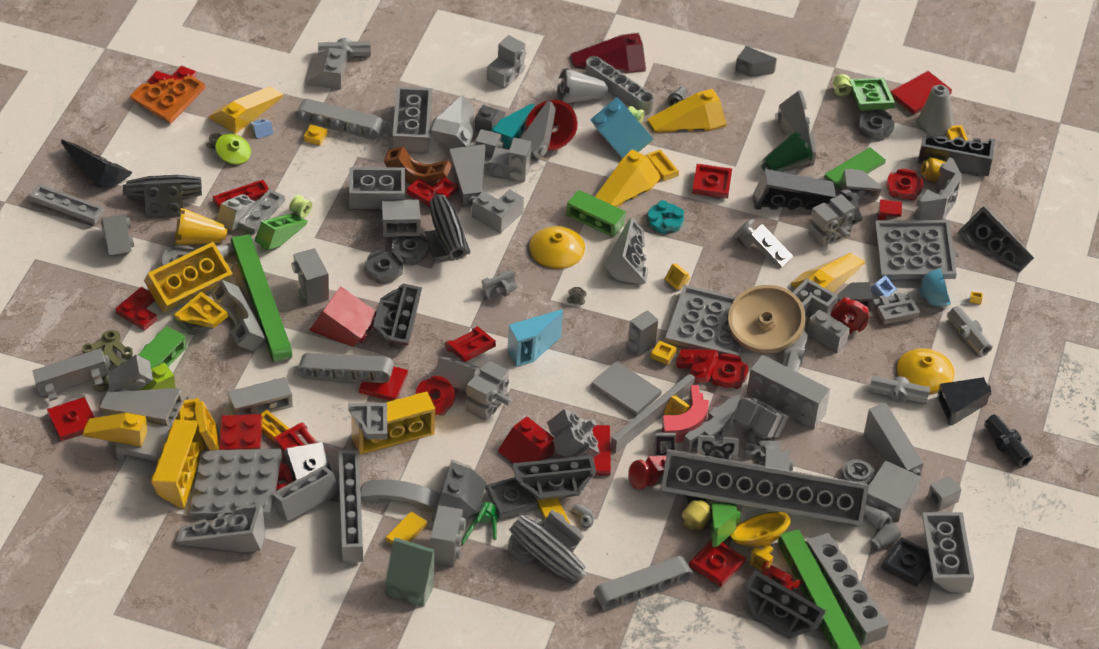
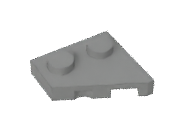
(370, 419)

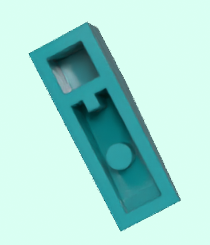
(512, 125)

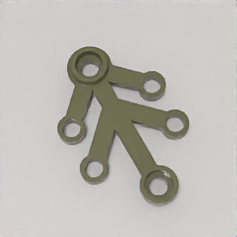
(110, 340)

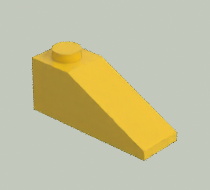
(118, 428)

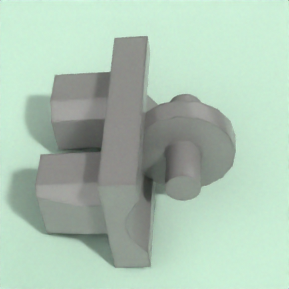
(499, 285)

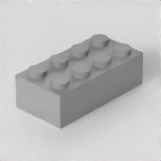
(412, 119)
(788, 391)

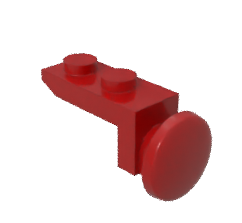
(646, 472)

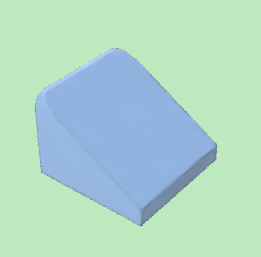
(261, 128)
(883, 287)

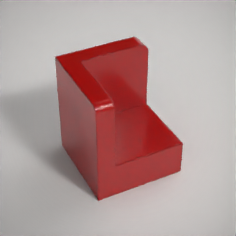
(889, 208)

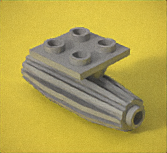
(552, 544)

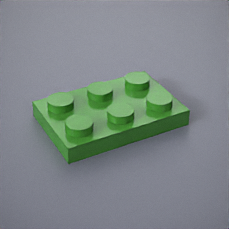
(872, 94)

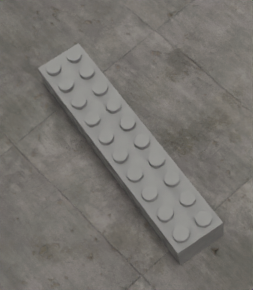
(764, 487)

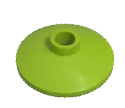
(233, 149)

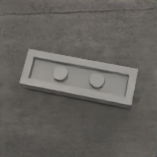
(261, 211)

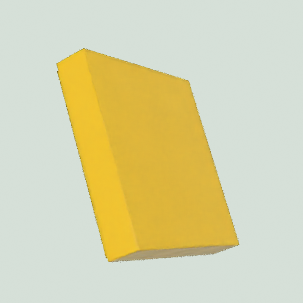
(207, 426)

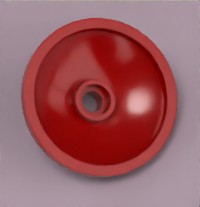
(564, 120)

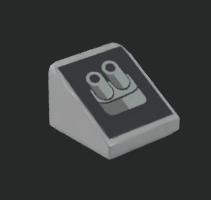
(663, 442)

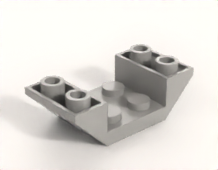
(938, 205)

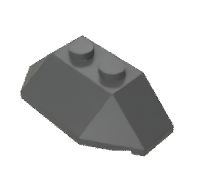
(397, 314)
(555, 477)
(461, 489)
(781, 607)

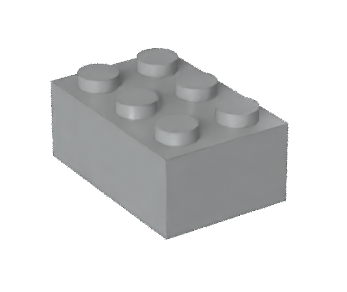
(373, 184)

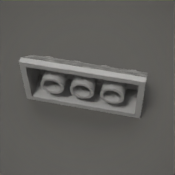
(948, 551)

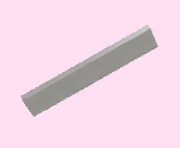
(650, 414)

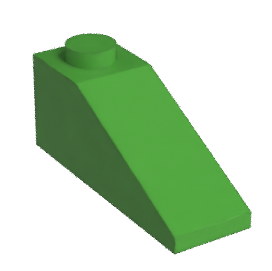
(278, 230)
(723, 521)

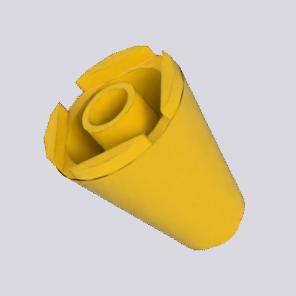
(197, 229)

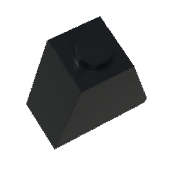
(963, 398)

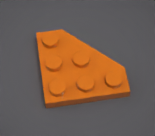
(168, 96)

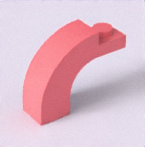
(690, 420)

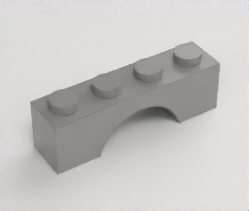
(247, 331)

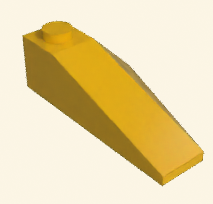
(697, 111)
(240, 112)
(629, 179)
(833, 273)

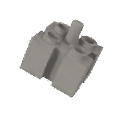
(831, 221)
(488, 391)
(761, 419)
(573, 435)
(712, 448)

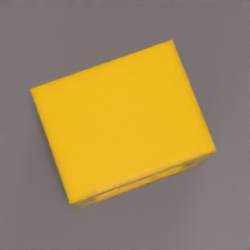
(976, 297)

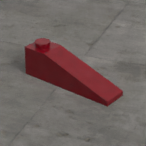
(620, 52)

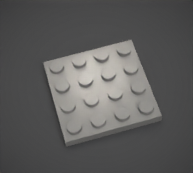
(914, 248)
(702, 322)
(235, 480)

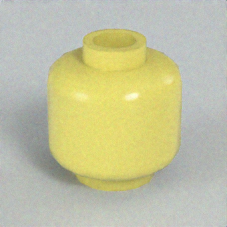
(696, 515)

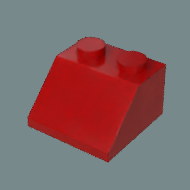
(527, 443)

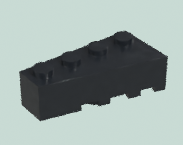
(969, 156)
(791, 190)

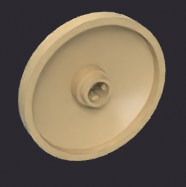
(766, 319)

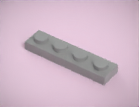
(66, 204)

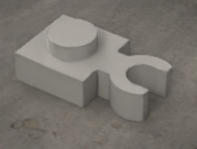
(760, 450)

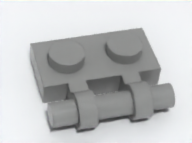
(896, 308)

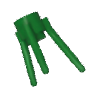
(485, 515)

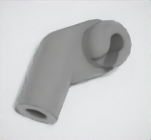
(585, 514)

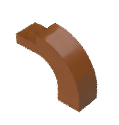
(415, 170)

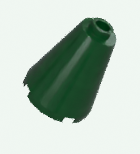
(788, 154)

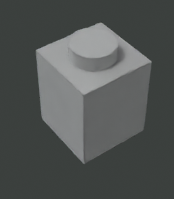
(491, 141)
(944, 493)

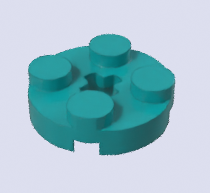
(664, 209)

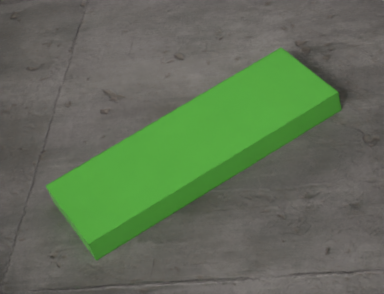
(866, 161)

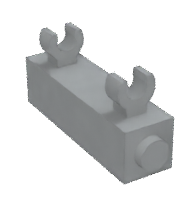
(71, 373)

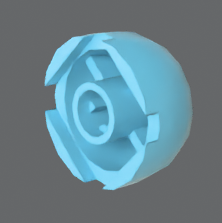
(935, 289)

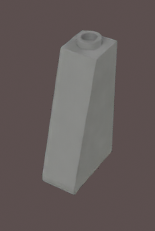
(468, 171)
(158, 405)
(890, 439)

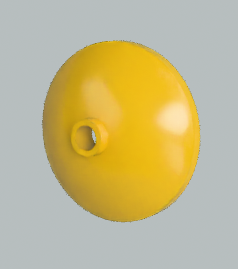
(557, 247)
(925, 368)
(761, 529)

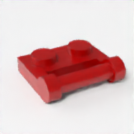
(471, 344)
(290, 439)

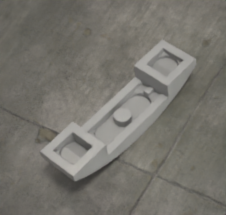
(401, 492)

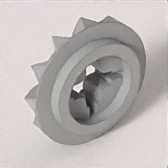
(858, 466)

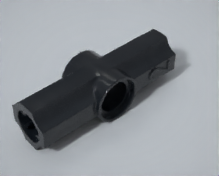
(1008, 440)

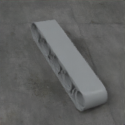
(620, 85)
(339, 119)
(345, 367)
(643, 583)

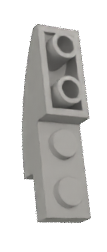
(718, 423)

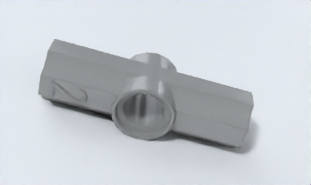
(354, 49)
(969, 331)
(794, 355)
(899, 389)

